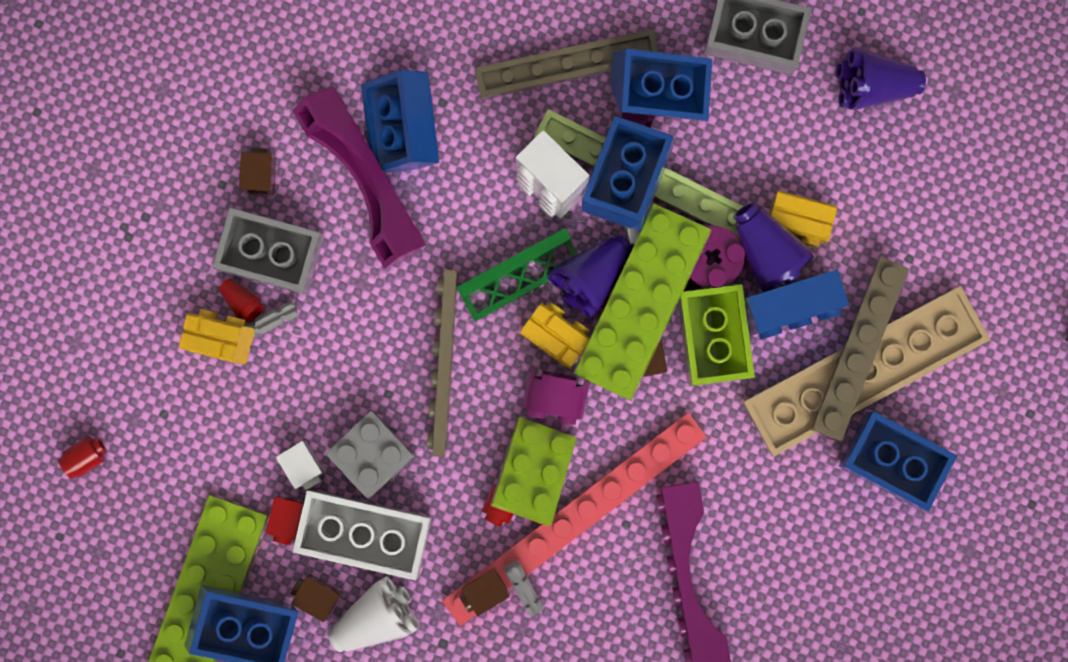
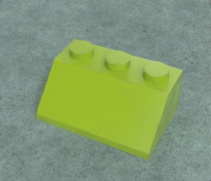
(716, 335)

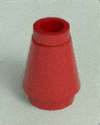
(241, 300)

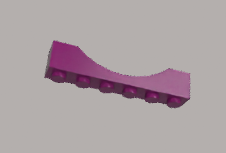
(331, 125)
(683, 512)

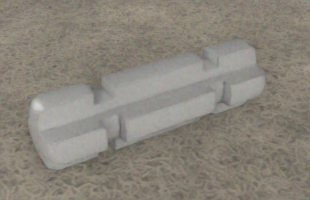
(273, 318)
(523, 588)

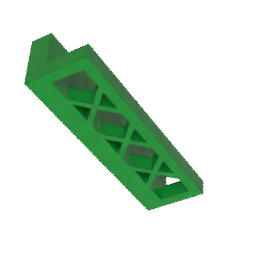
(510, 266)

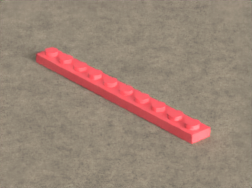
(590, 506)

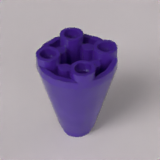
(875, 79)
(770, 247)
(591, 274)

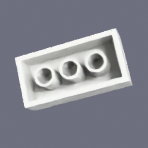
(550, 175)
(362, 534)

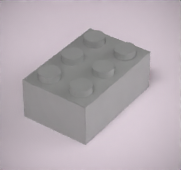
(758, 33)
(268, 251)

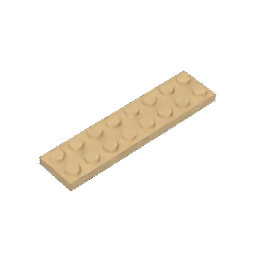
(907, 352)

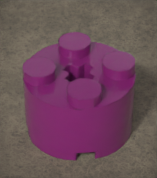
(729, 255)
(556, 396)

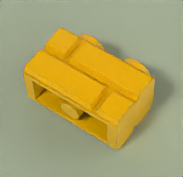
(804, 217)
(556, 335)
(217, 338)

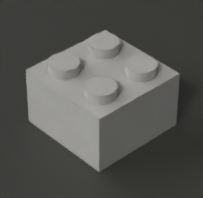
(370, 455)

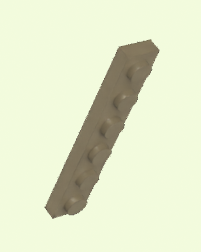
(558, 65)
(860, 349)
(442, 376)

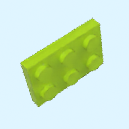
(533, 471)

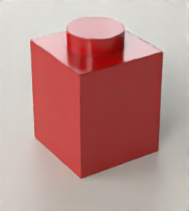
(284, 519)

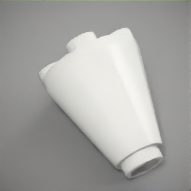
(375, 618)

